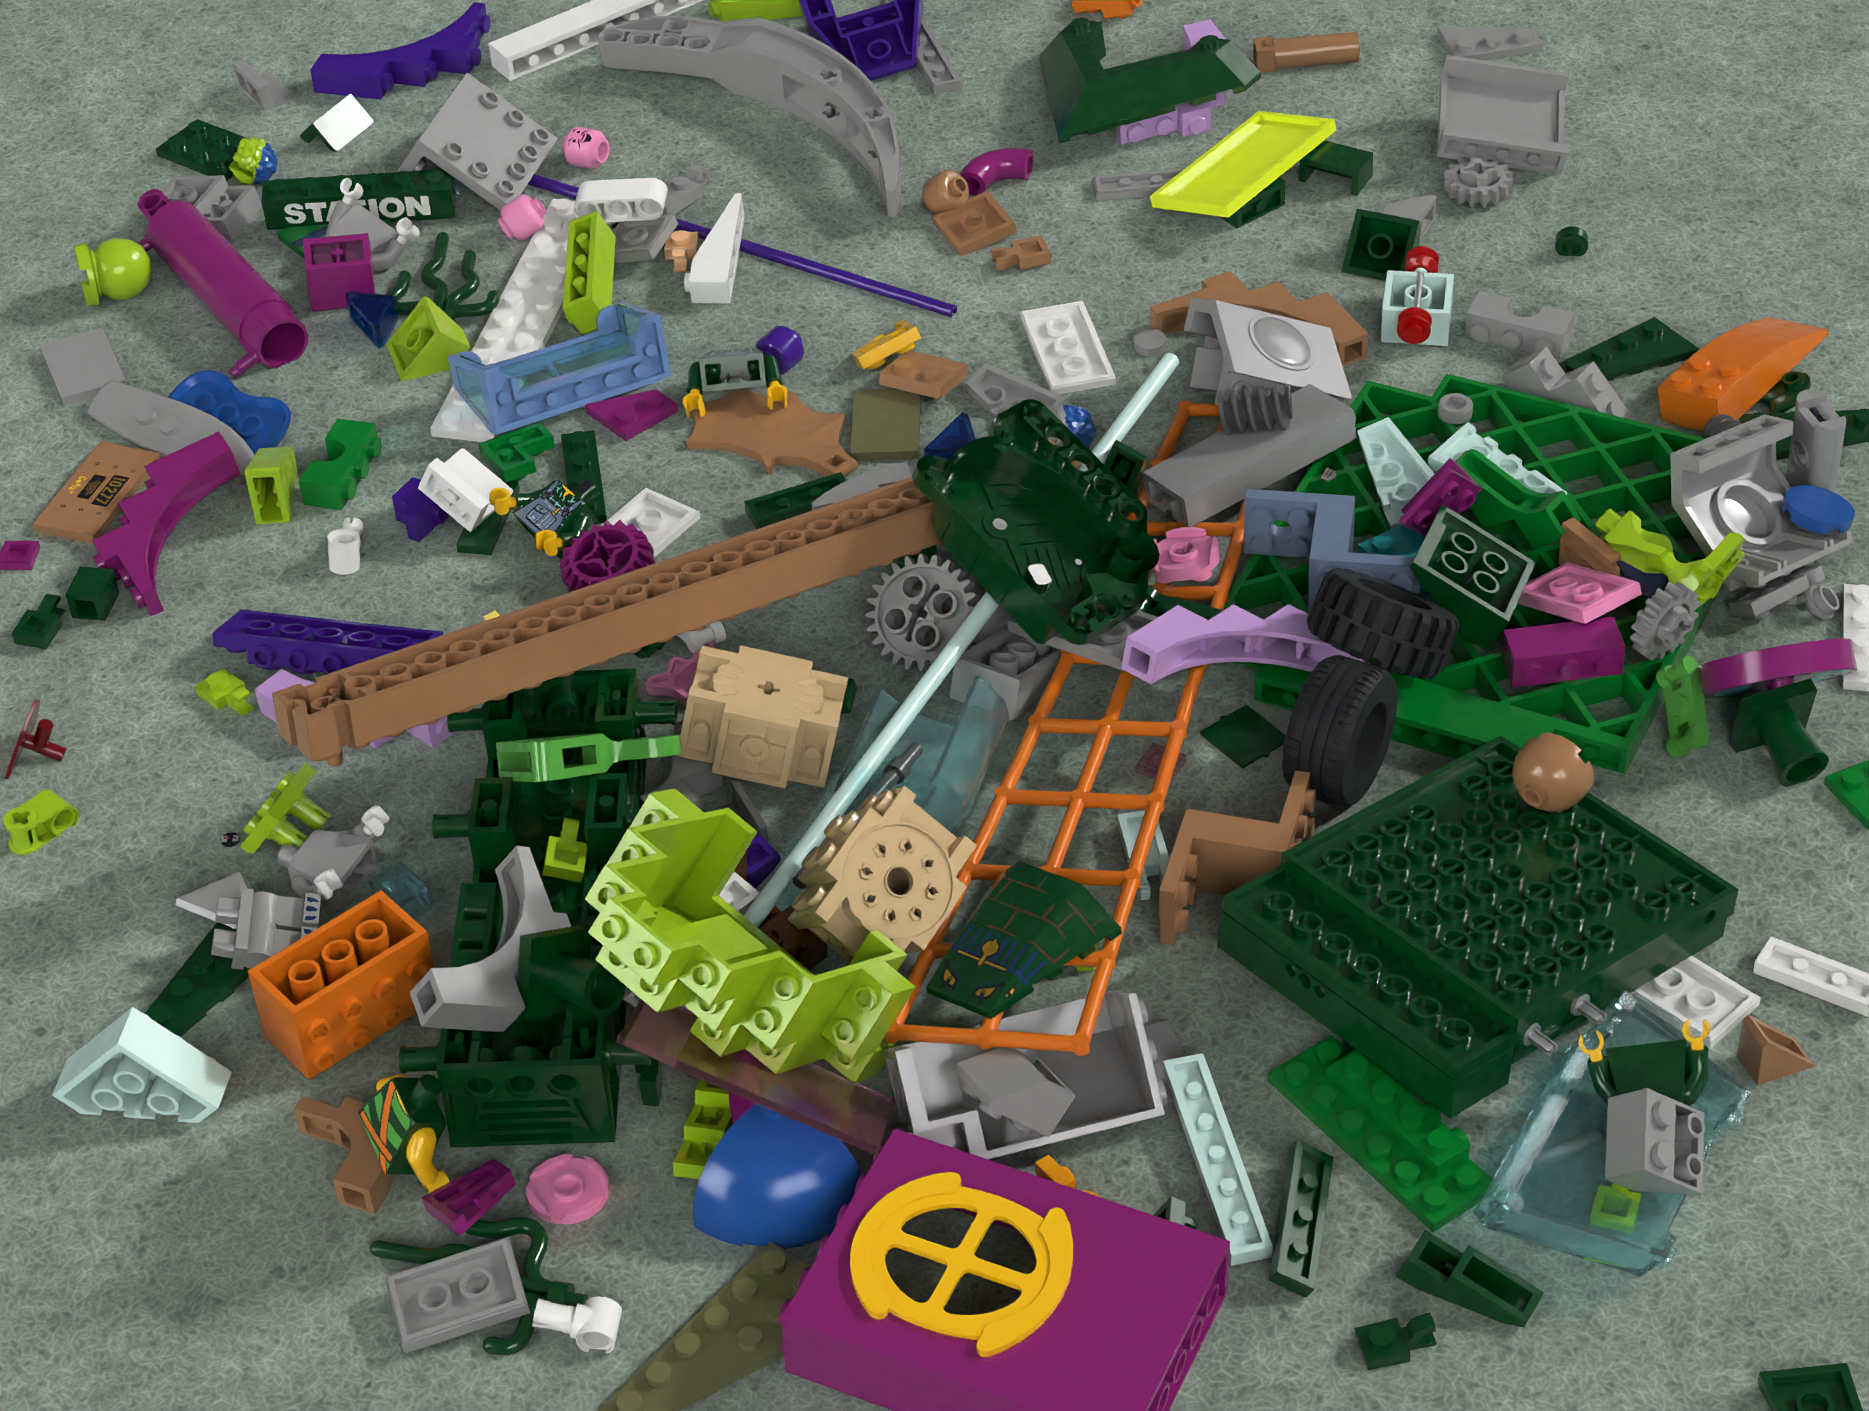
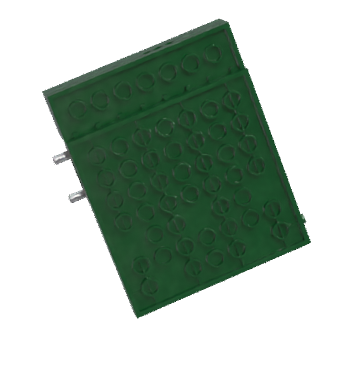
(1470, 924)

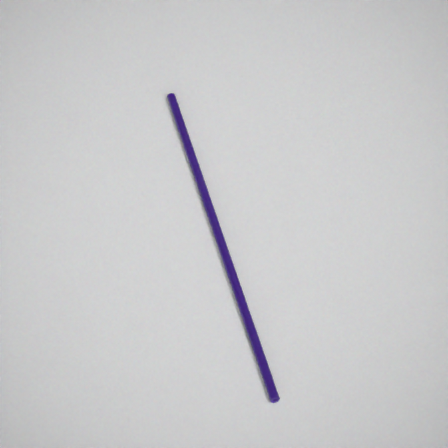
(788, 259)

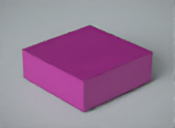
(19, 555)

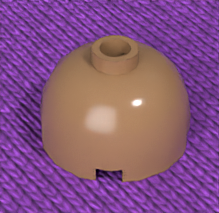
(1551, 773)

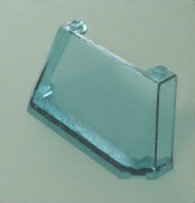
(1554, 1173)

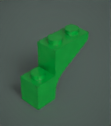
(1506, 499)

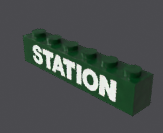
(386, 195)

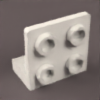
(462, 488)

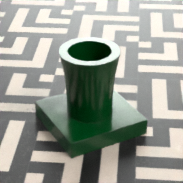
(1779, 723)
(559, 971)

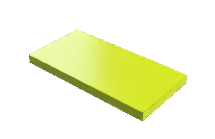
(1243, 163)

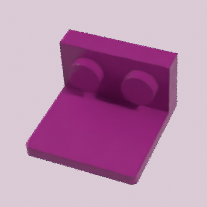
(1449, 487)

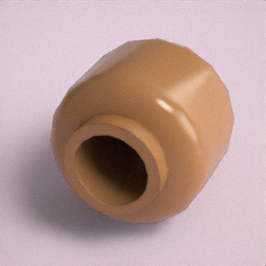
(945, 191)

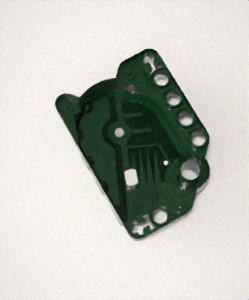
(1060, 529)

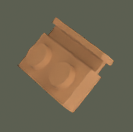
(1586, 549)

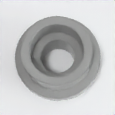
(1821, 602)

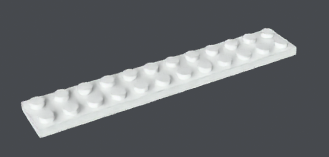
(522, 318)

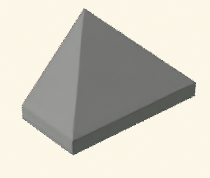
(204, 900)

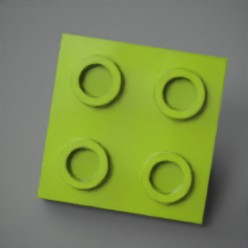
(284, 799)

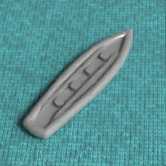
(160, 422)

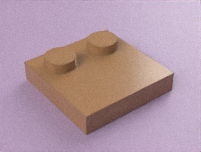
(975, 224)
(923, 374)

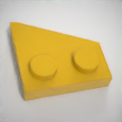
(874, 352)

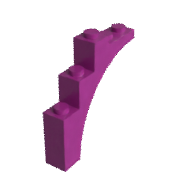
(150, 516)

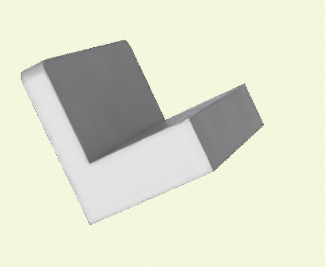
(261, 88)

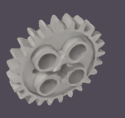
(897, 598)

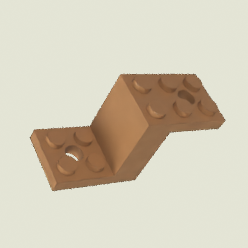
(1226, 852)

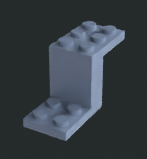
(1317, 530)

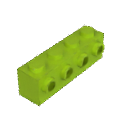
(588, 270)

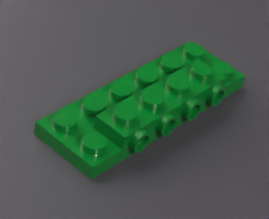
(1384, 1130)

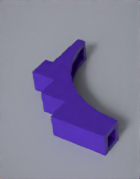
(413, 64)

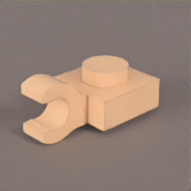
(681, 247)

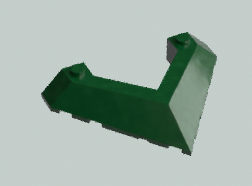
(1098, 99)

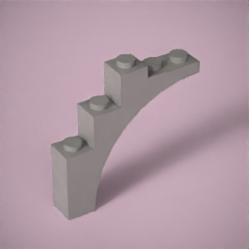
(486, 992)

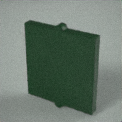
(1244, 736)

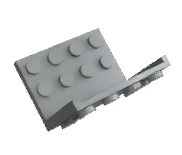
(483, 143)

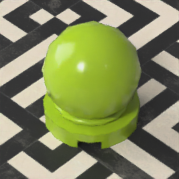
(114, 269)

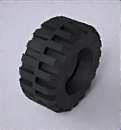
(1382, 624)

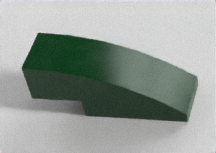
(1469, 1281)

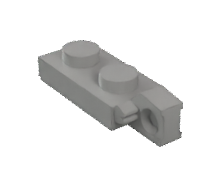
(685, 189)

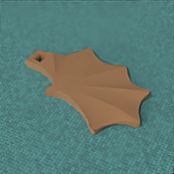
(775, 436)

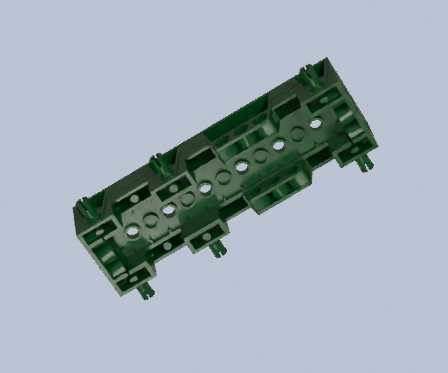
(570, 1082)

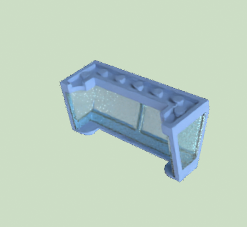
(567, 375)

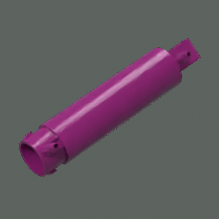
(223, 282)

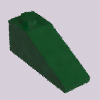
(1126, 466)

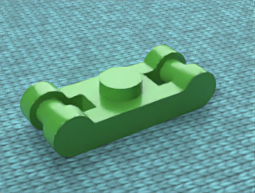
(1684, 707)

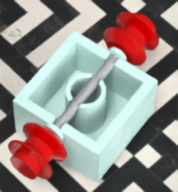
(1418, 301)

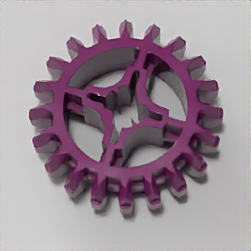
(618, 544)

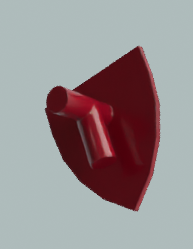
(37, 743)

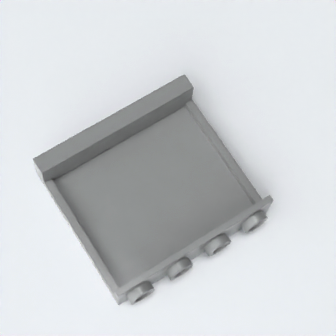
(1502, 114)

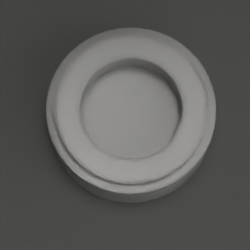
(1150, 342)
(1455, 408)

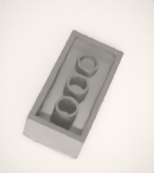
(1013, 667)

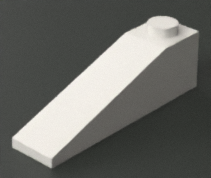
(716, 260)

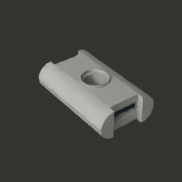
(1815, 442)

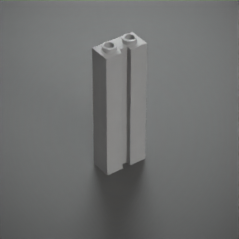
(1223, 465)

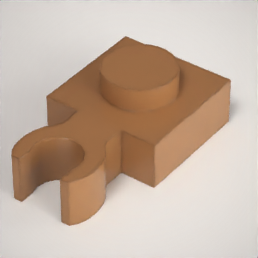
(1024, 253)

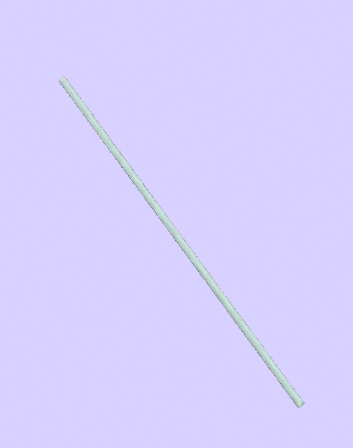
(931, 679)

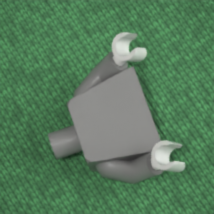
(385, 241)
(334, 861)

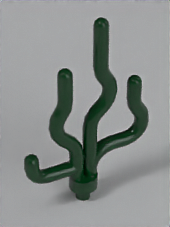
(451, 304)
(533, 1282)

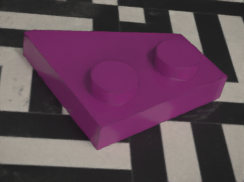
(632, 413)
(469, 1196)

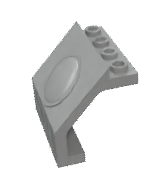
(1268, 350)
(1738, 488)

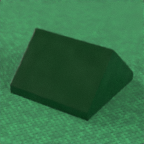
(1379, 244)

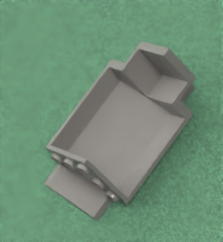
(1112, 1084)

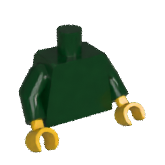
(1662, 1066)

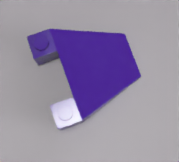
(874, 39)

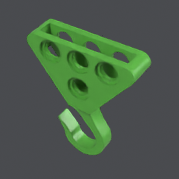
(597, 755)

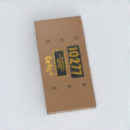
(92, 494)

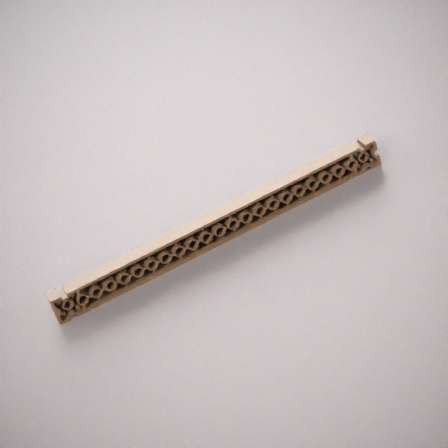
(602, 621)

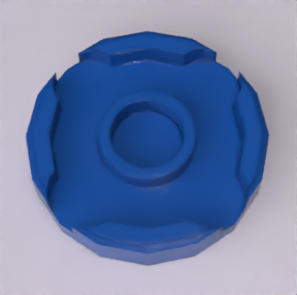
(1818, 509)

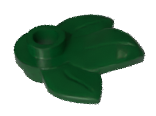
(1784, 394)

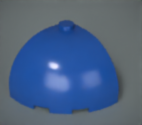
(774, 1182)

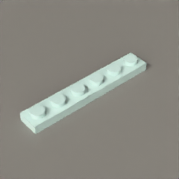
(1217, 1159)

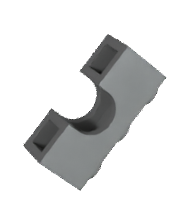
(1492, 322)

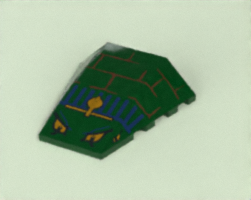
(1018, 936)

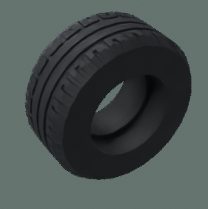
(1341, 728)

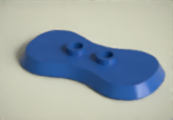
(255, 418)

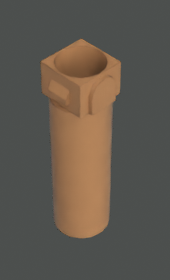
(1305, 51)

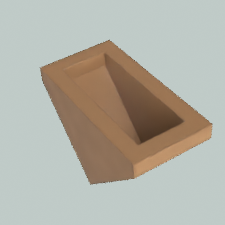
(1769, 1052)

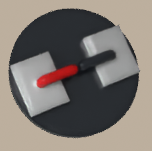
(230, 839)

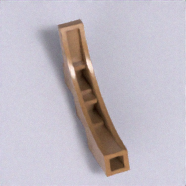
(1274, 299)

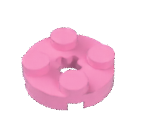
(1197, 563)

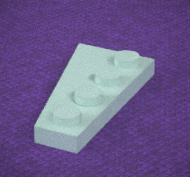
(1467, 439)
(1394, 467)

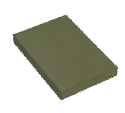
(885, 425)

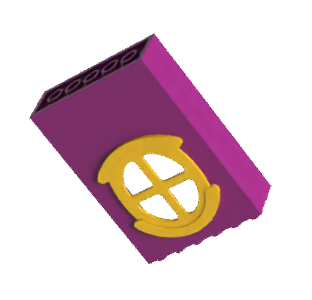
(1096, 1325)

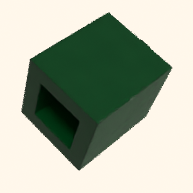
(92, 593)

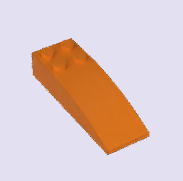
(1735, 371)

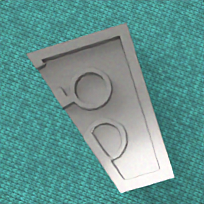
(1489, 42)

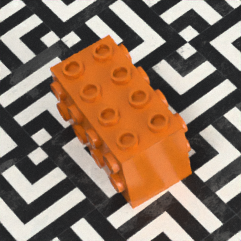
(341, 984)

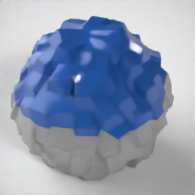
(1077, 421)

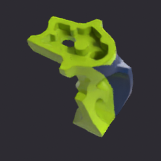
(1651, 561)

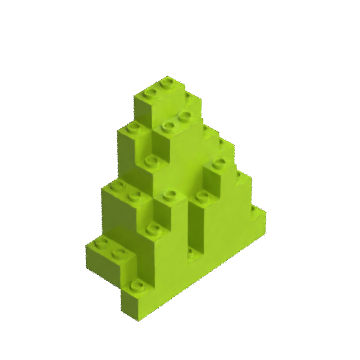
(688, 947)

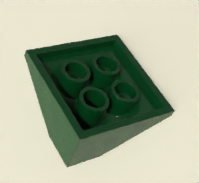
(1471, 575)

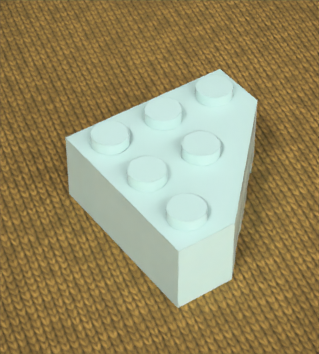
(142, 1072)

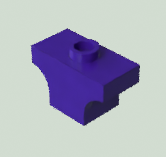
(417, 510)

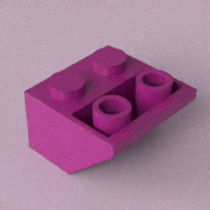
(336, 268)

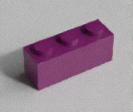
(1563, 652)

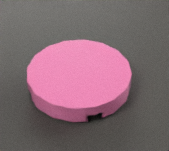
(577, 1197)

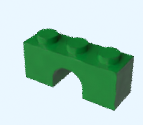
(350, 450)

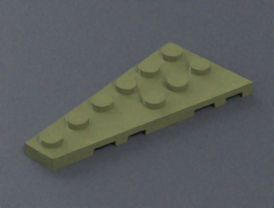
(722, 1342)

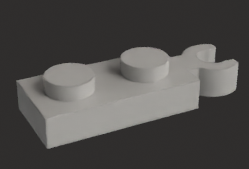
(1777, 592)

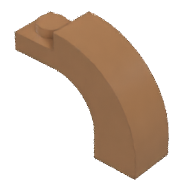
(361, 1177)

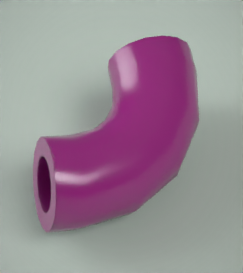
(997, 166)

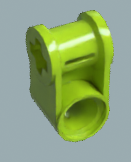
(40, 819)

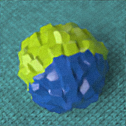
(253, 161)

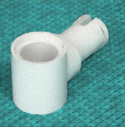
(345, 547)
(591, 1324)

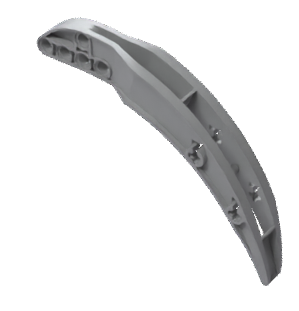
(773, 67)

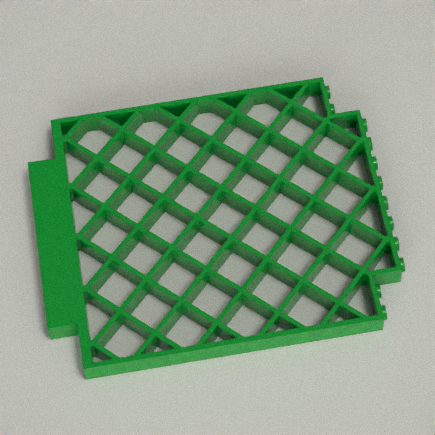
(1436, 711)

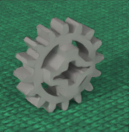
(1478, 181)
(1665, 621)

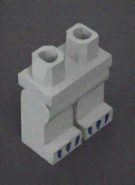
(263, 925)

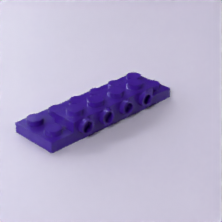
(311, 642)

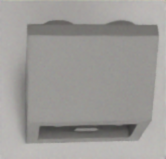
(1016, 1087)
(1654, 1144)

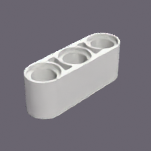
(622, 199)

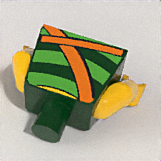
(405, 1127)

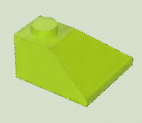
(425, 341)

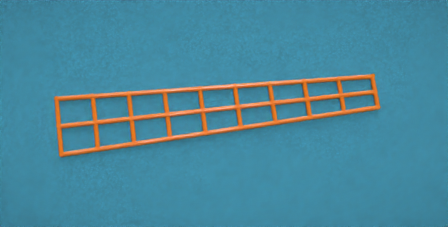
(1081, 798)

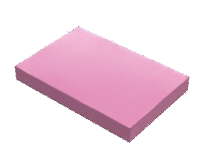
(1578, 592)

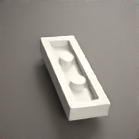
(1814, 975)

